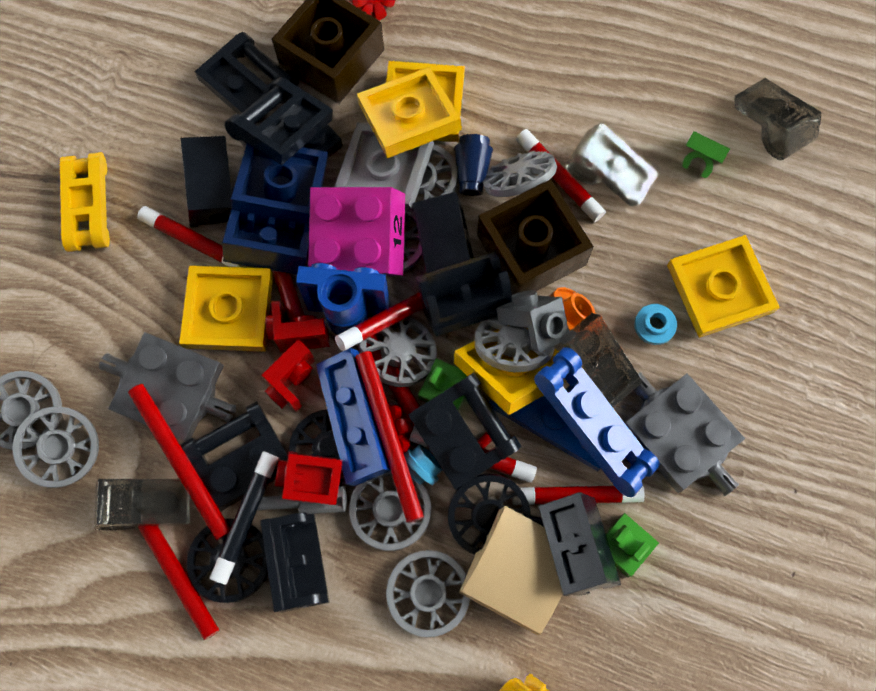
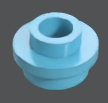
(648, 332)
(422, 465)

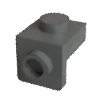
(540, 314)

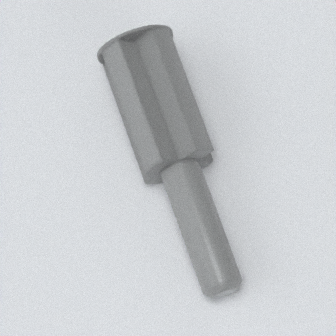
(277, 502)

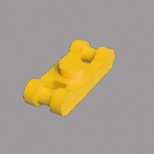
(83, 201)

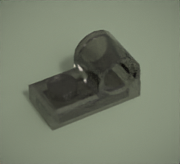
(785, 119)
(607, 159)
(602, 358)
(140, 502)

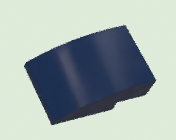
(272, 210)

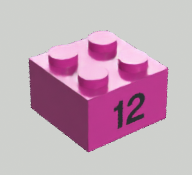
(357, 228)

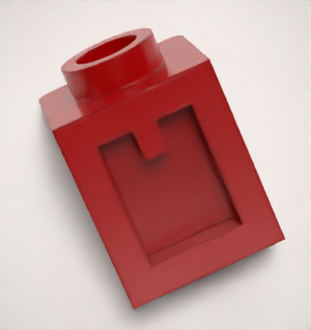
(306, 328)
(288, 369)
(309, 478)

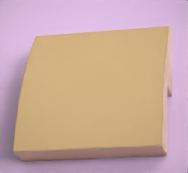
(515, 572)

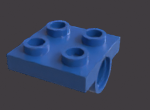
(342, 294)

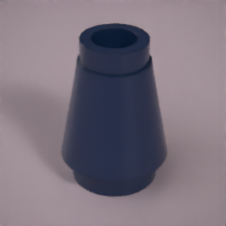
(472, 161)

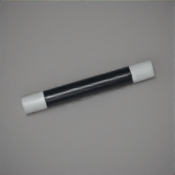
(244, 518)

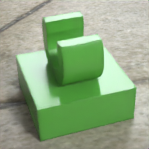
(705, 149)
(440, 379)
(629, 544)

